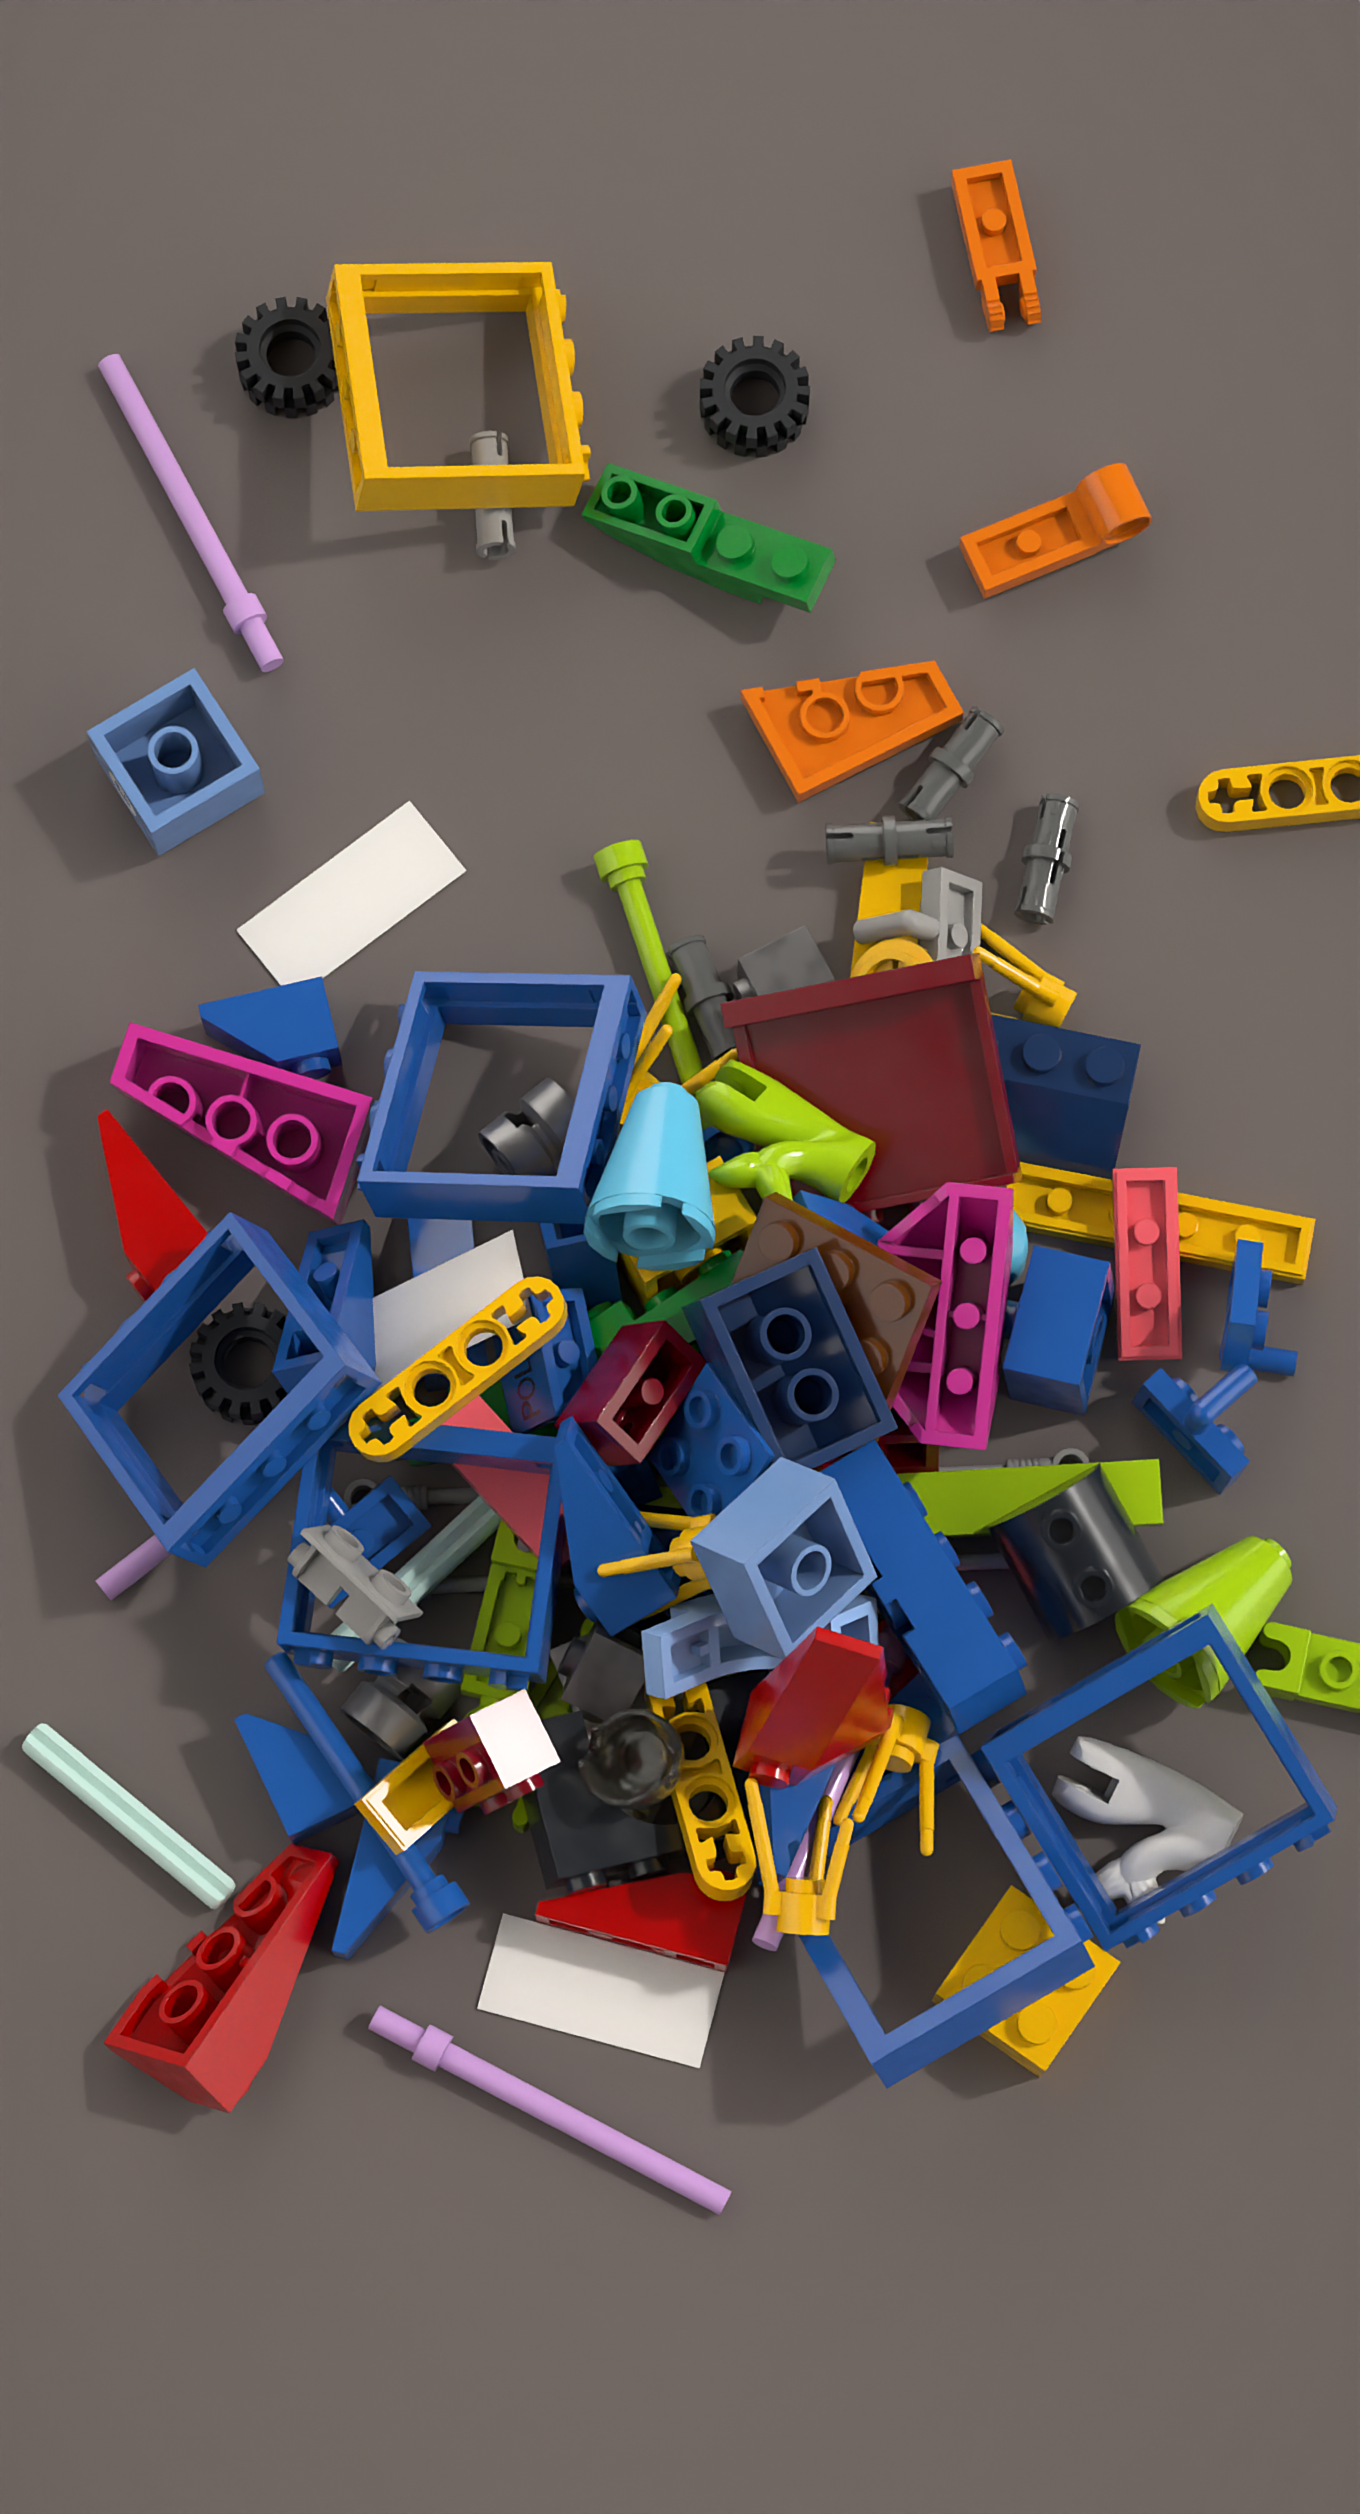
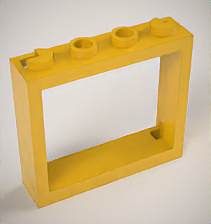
(455, 289)

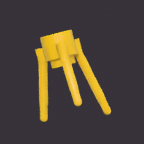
(1042, 995)
(644, 1059)
(680, 1556)
(896, 1751)
(806, 1902)

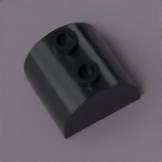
(1075, 1554)

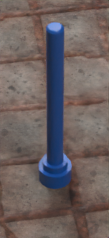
(433, 1895)

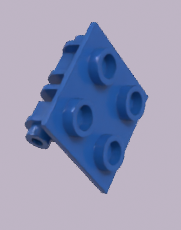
(710, 1448)

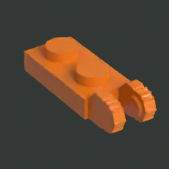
(996, 238)

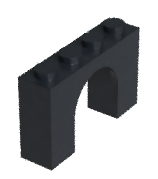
(587, 1839)

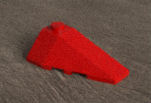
(814, 1709)
(221, 2009)

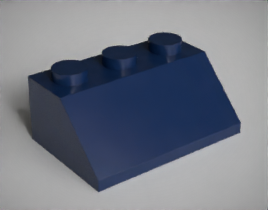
(1066, 1094)
(793, 1360)

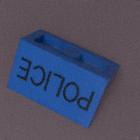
(549, 1377)

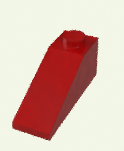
(151, 1217)
(656, 1916)

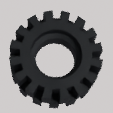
(267, 331)
(761, 363)
(210, 1353)

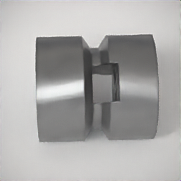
(534, 1136)
(388, 1720)

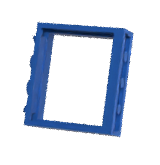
(505, 999)
(273, 1449)
(439, 1664)
(1196, 1886)
(996, 1994)

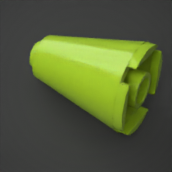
(1245, 1589)

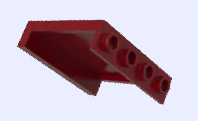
(896, 1061)

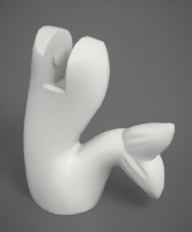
(1147, 1794)

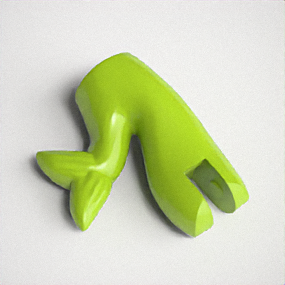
(796, 1136)

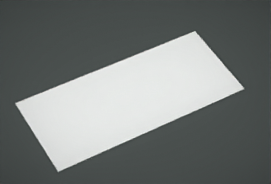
(352, 898)
(438, 1302)
(601, 1990)

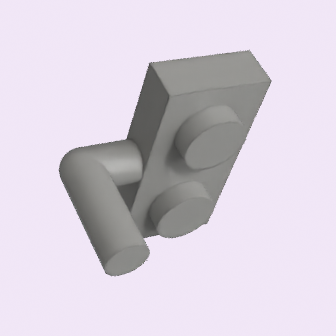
(947, 920)

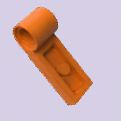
(1058, 532)

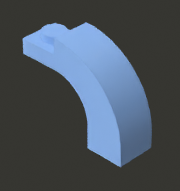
(701, 1646)

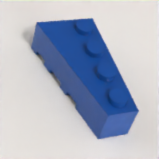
(923, 1595)

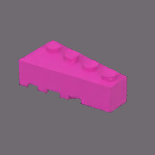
(260, 1117)

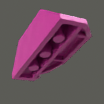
(955, 1371)

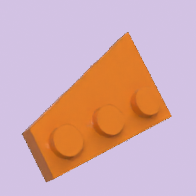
(850, 723)

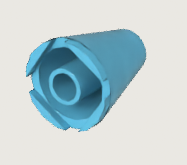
(655, 1185)

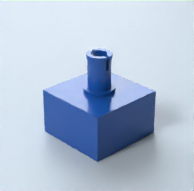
(1058, 1330)

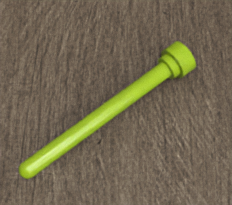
(623, 869)

